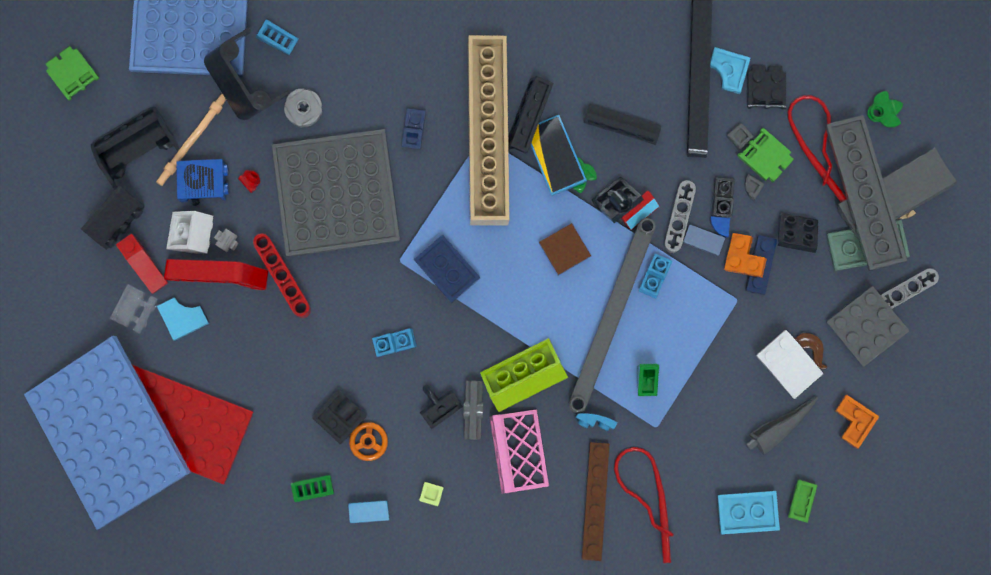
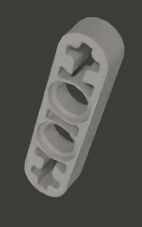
(678, 216)
(906, 293)

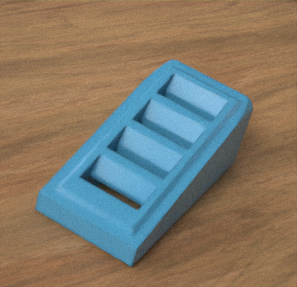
(266, 39)

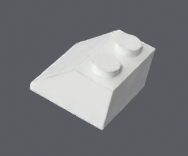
(190, 232)

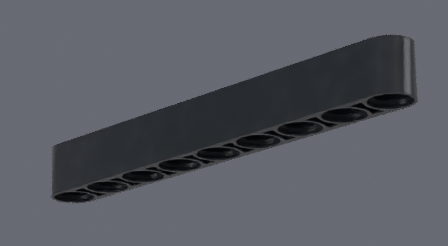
(699, 78)

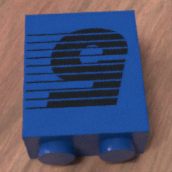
(202, 179)

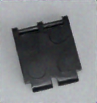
(766, 86)

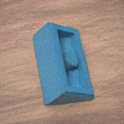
(368, 511)

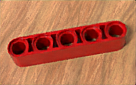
(278, 267)

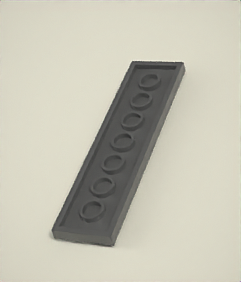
(866, 193)

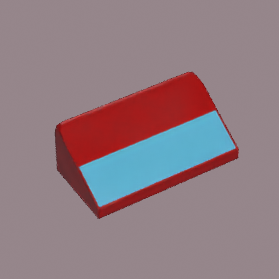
(641, 211)

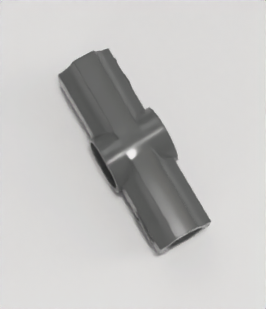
(473, 410)

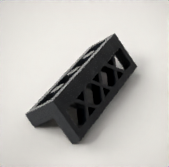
(529, 114)
(622, 124)

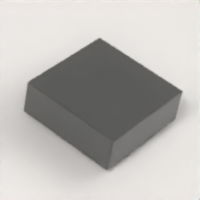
(740, 136)

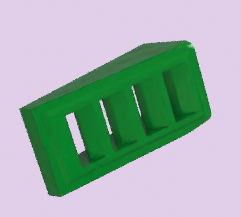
(295, 490)

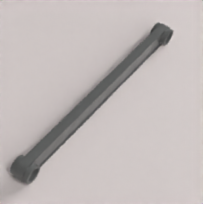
(612, 315)

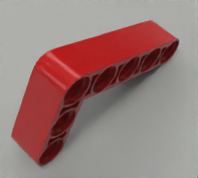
(216, 272)

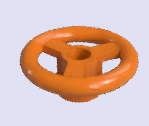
(369, 427)

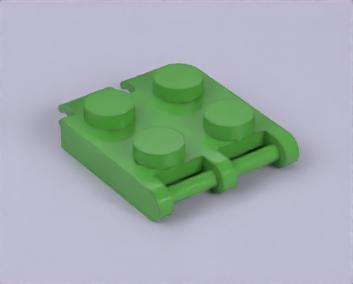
(70, 72)
(766, 156)

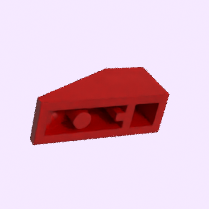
(142, 263)

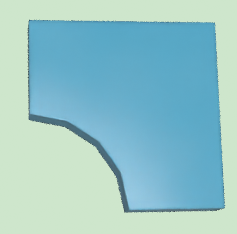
(731, 68)
(181, 319)

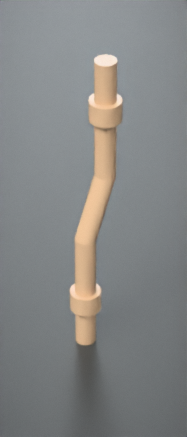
(170, 168)

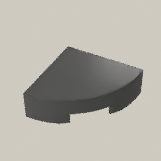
(753, 186)

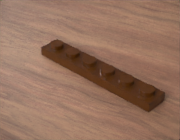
(595, 501)

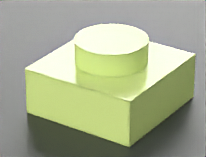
(431, 494)

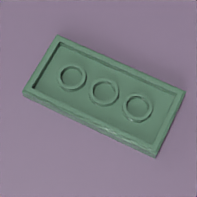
(847, 250)

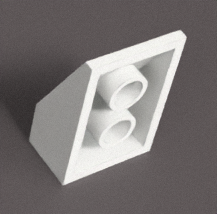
(789, 364)

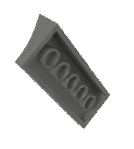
(911, 186)

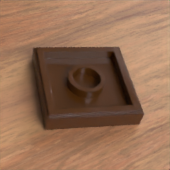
(565, 249)

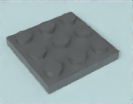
(868, 326)

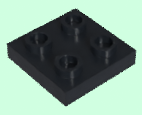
(617, 199)
(798, 233)
(339, 417)

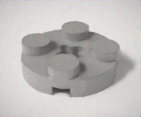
(292, 107)

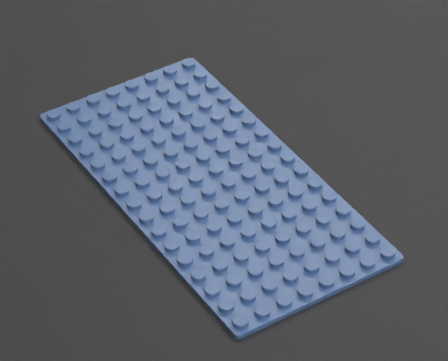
(533, 303)

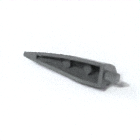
(775, 431)

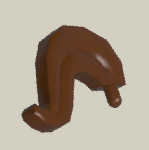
(810, 341)

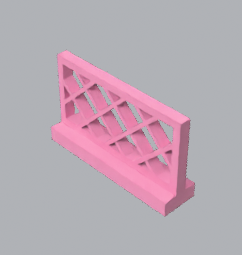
(502, 451)

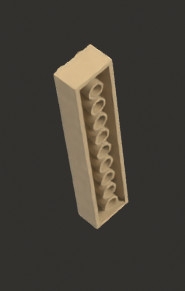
(488, 130)

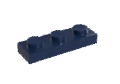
(765, 248)

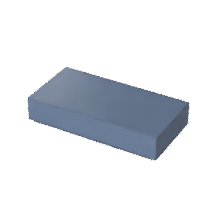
(703, 240)

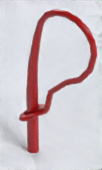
(814, 161)
(664, 529)

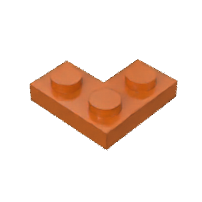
(740, 261)
(861, 421)

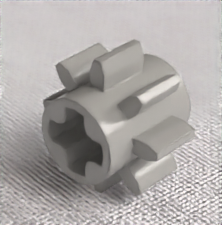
(226, 240)

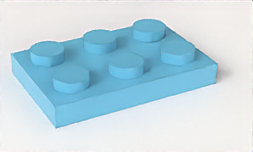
(748, 512)

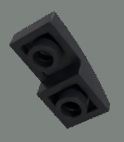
(723, 197)

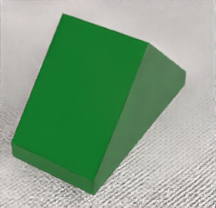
(647, 379)

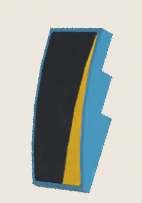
(556, 156)

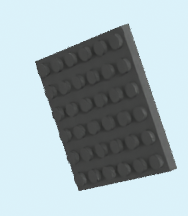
(335, 193)

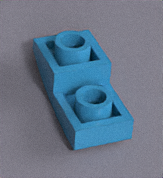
(655, 276)
(394, 342)
(589, 420)

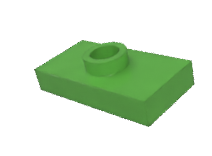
(802, 501)

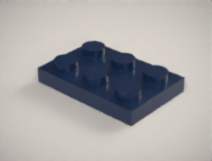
(447, 268)

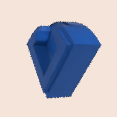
(721, 225)

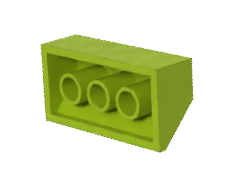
(523, 375)

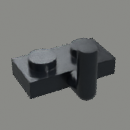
(440, 408)

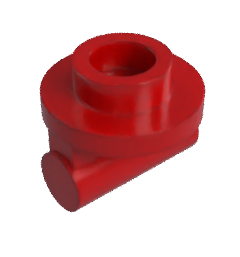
(250, 180)

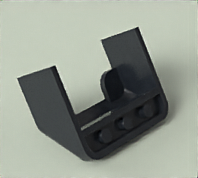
(229, 83)
(130, 142)

